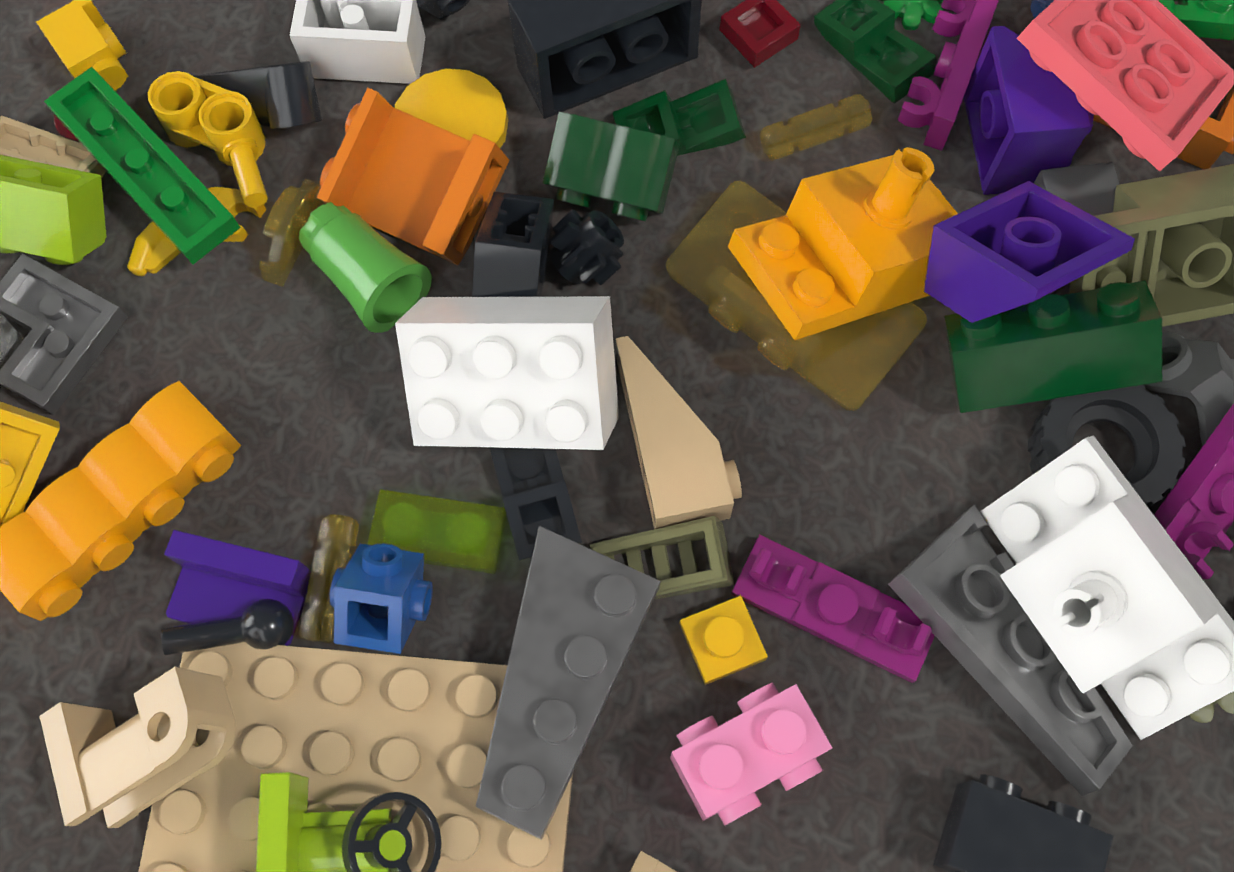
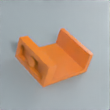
(413, 177)

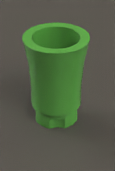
(364, 266)

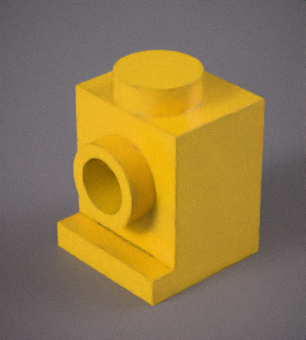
(85, 41)

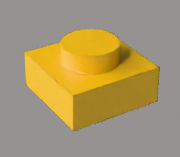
(723, 640)

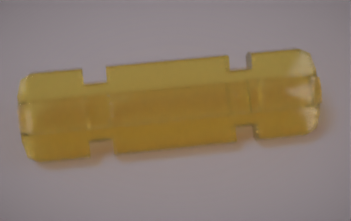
(816, 127)
(336, 536)

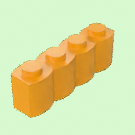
(107, 502)

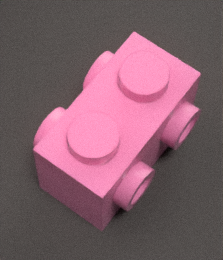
(765, 743)

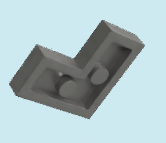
(65, 334)

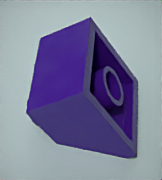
(1020, 115)
(1016, 251)

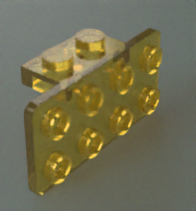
(839, 361)

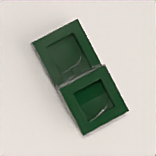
(868, 39)
(696, 120)

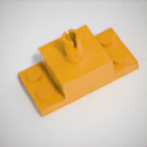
(847, 243)

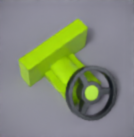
(336, 840)

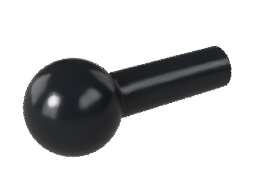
(260, 626)

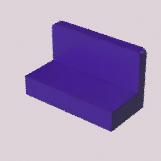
(225, 579)

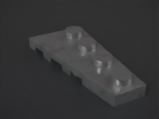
(998, 644)
(562, 665)

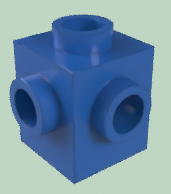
(379, 597)

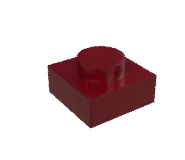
(759, 29)

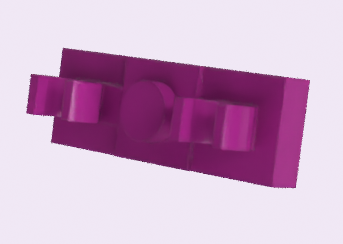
(954, 66)
(1203, 499)
(834, 608)

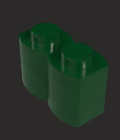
(610, 164)

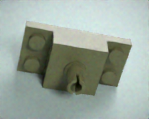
(1179, 244)

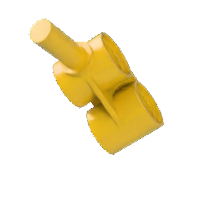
(218, 118)

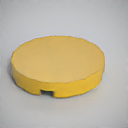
(457, 103)

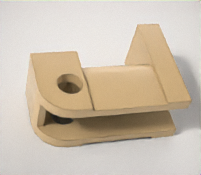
(143, 757)

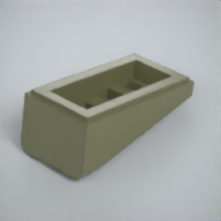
(683, 534)

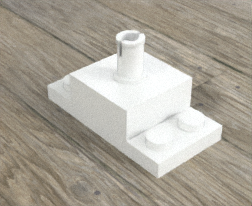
(1113, 590)

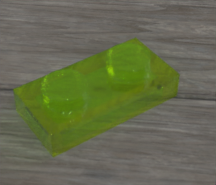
(443, 529)

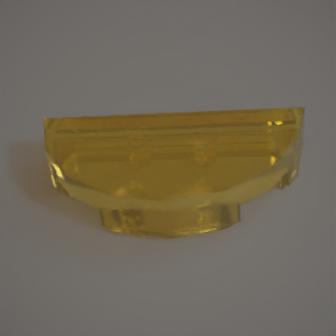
(284, 225)

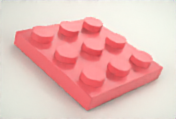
(1132, 69)

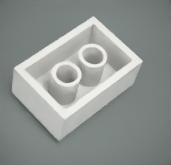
(510, 371)

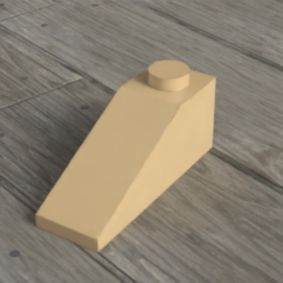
(674, 448)

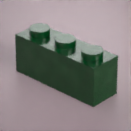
(1057, 347)

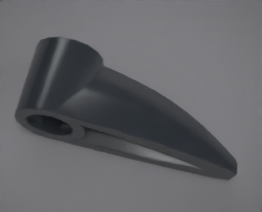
(278, 93)

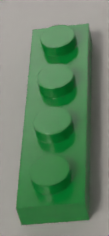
(143, 165)

